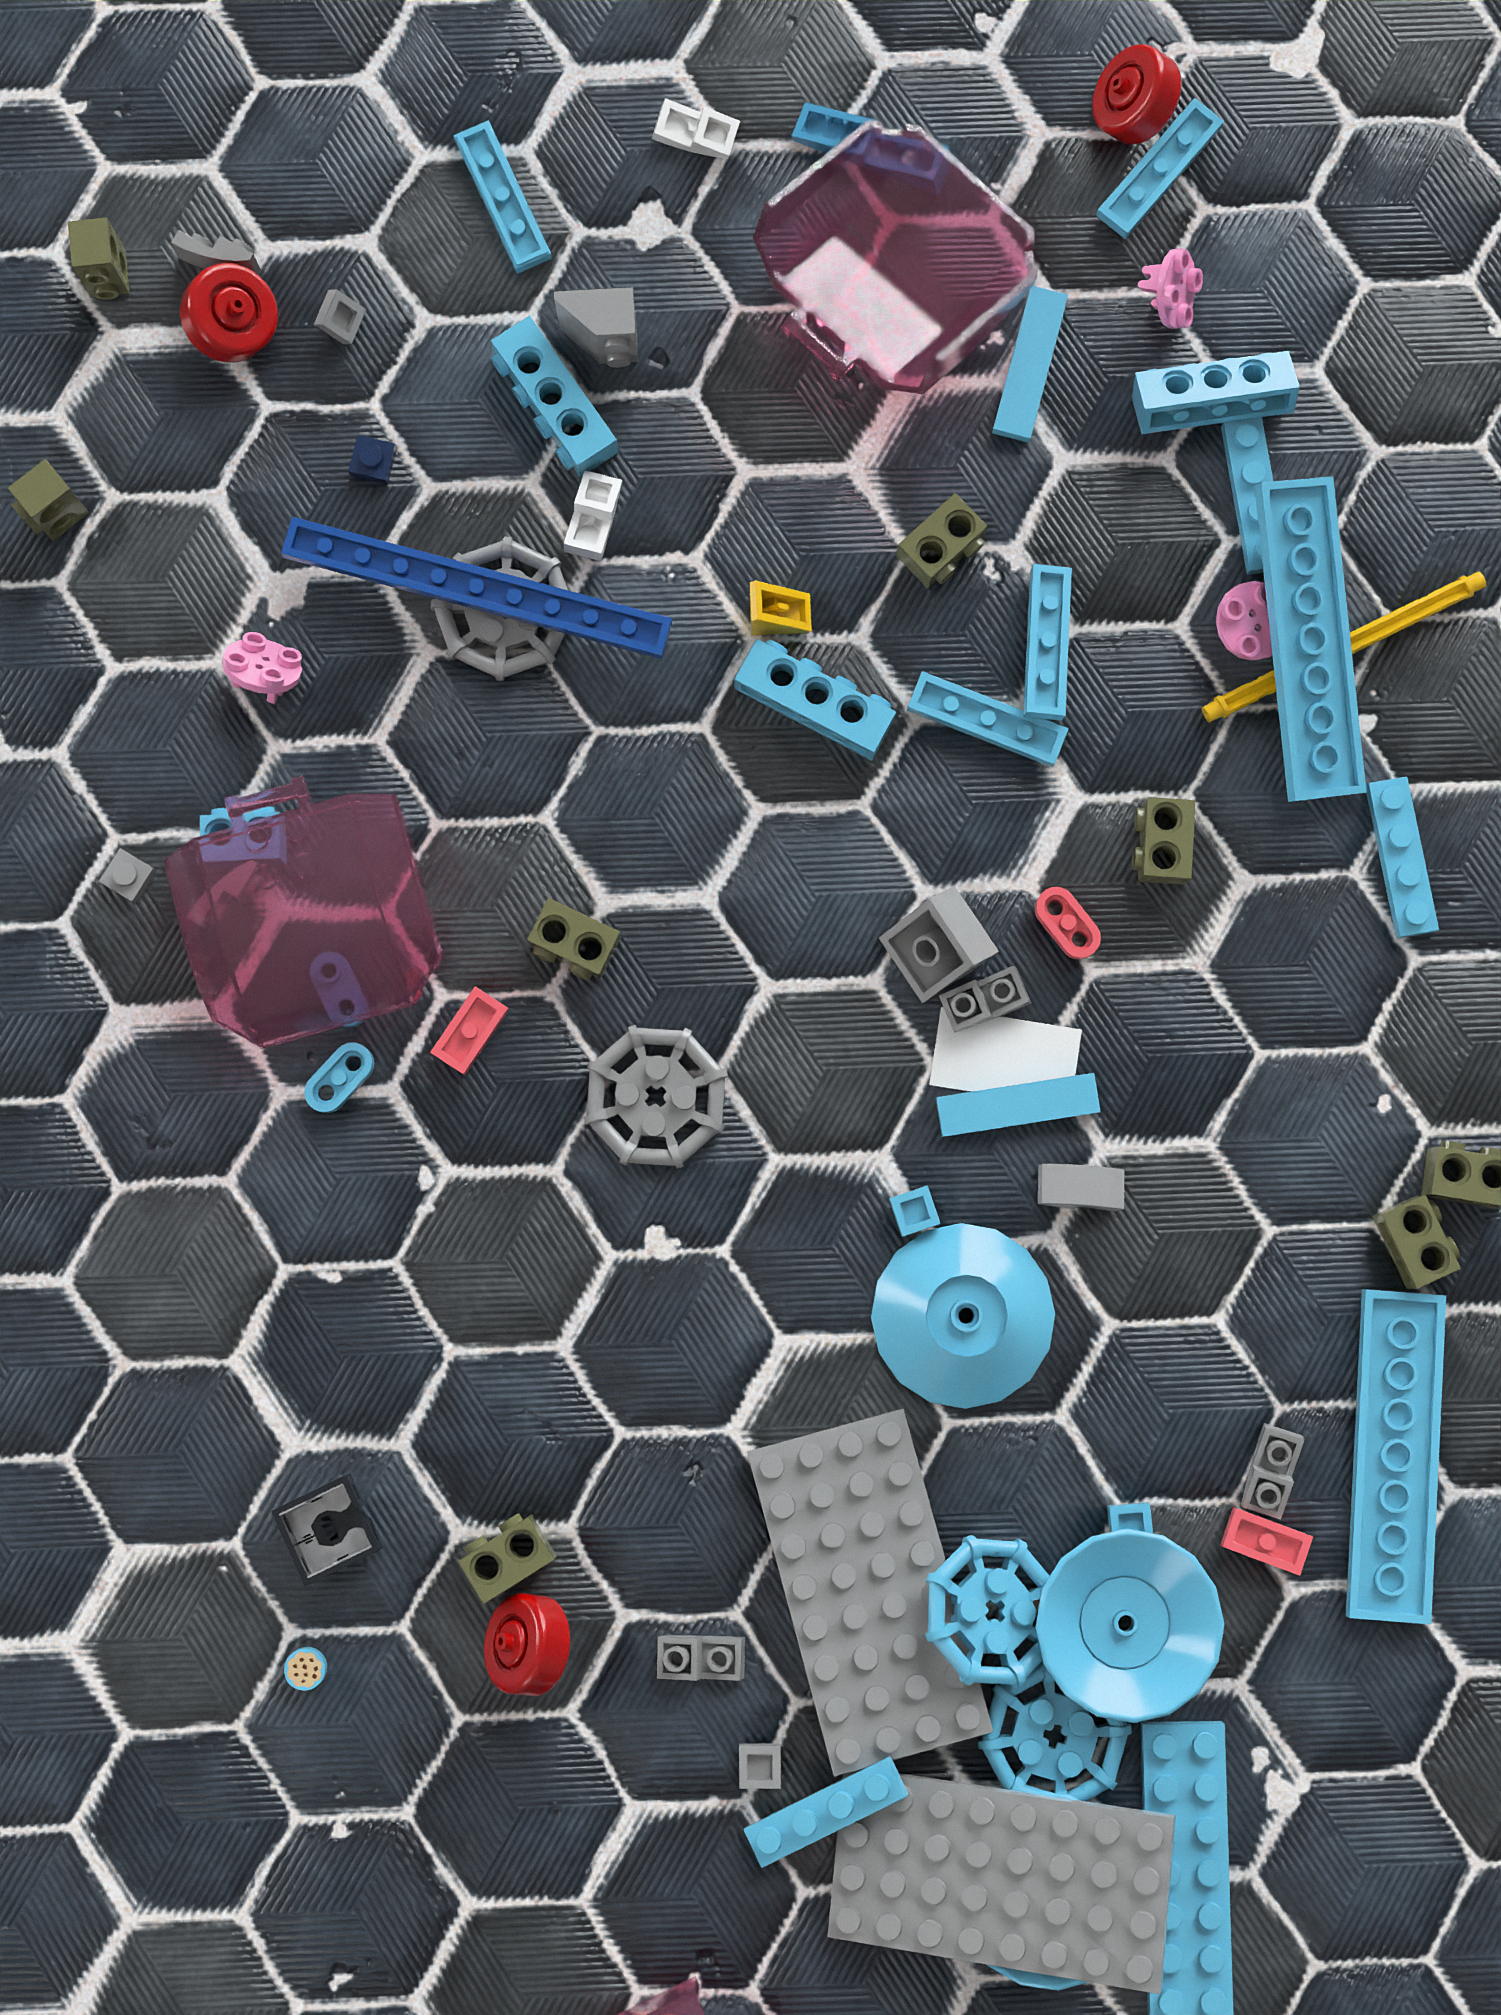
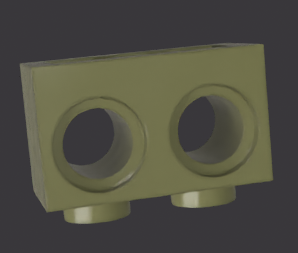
(98, 258)
(46, 501)
(935, 536)
(1174, 842)
(578, 932)
(1468, 1184)
(1407, 1247)
(512, 1566)

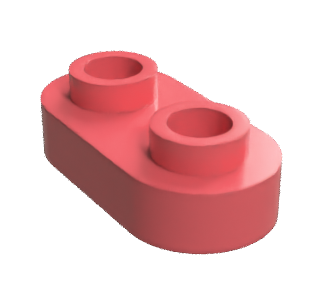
(1070, 921)

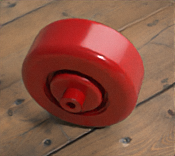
(1136, 94)
(228, 312)
(527, 1644)

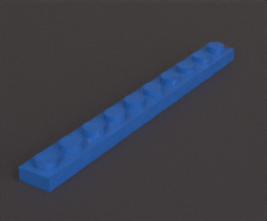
(477, 587)

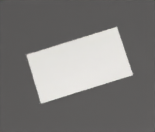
(1002, 1054)

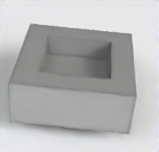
(339, 316)
(127, 875)
(760, 1766)

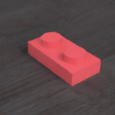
(469, 1030)
(1266, 1541)

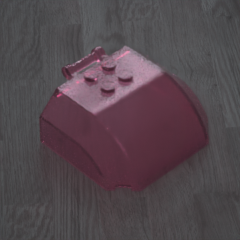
(894, 257)
(305, 914)

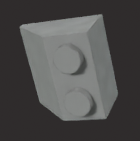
(600, 323)
(938, 944)

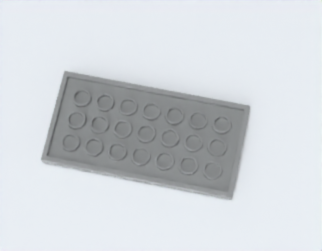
(854, 1569)
(1009, 1882)

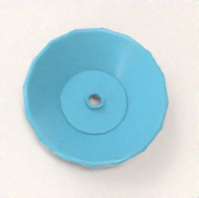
(920, 1324)
(1171, 1634)

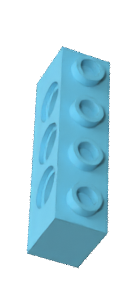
(527, 344)
(1215, 392)
(825, 718)

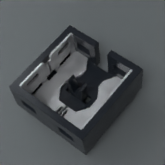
(310, 1537)

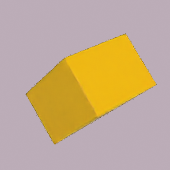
(778, 610)

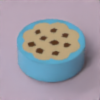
(305, 1668)

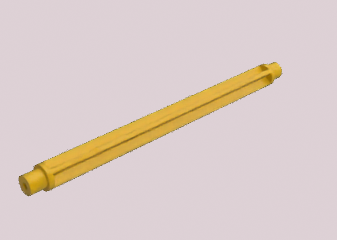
(1360, 638)

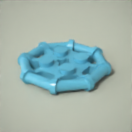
(970, 1608)
(1037, 1757)

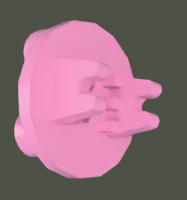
(1175, 287)
(1237, 627)
(262, 665)

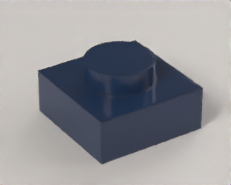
(372, 459)

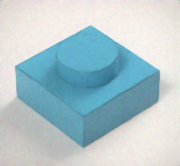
(914, 1211)
(1130, 1516)

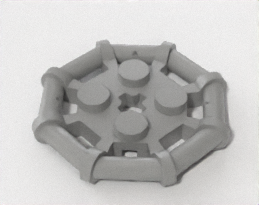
(494, 629)
(655, 1073)

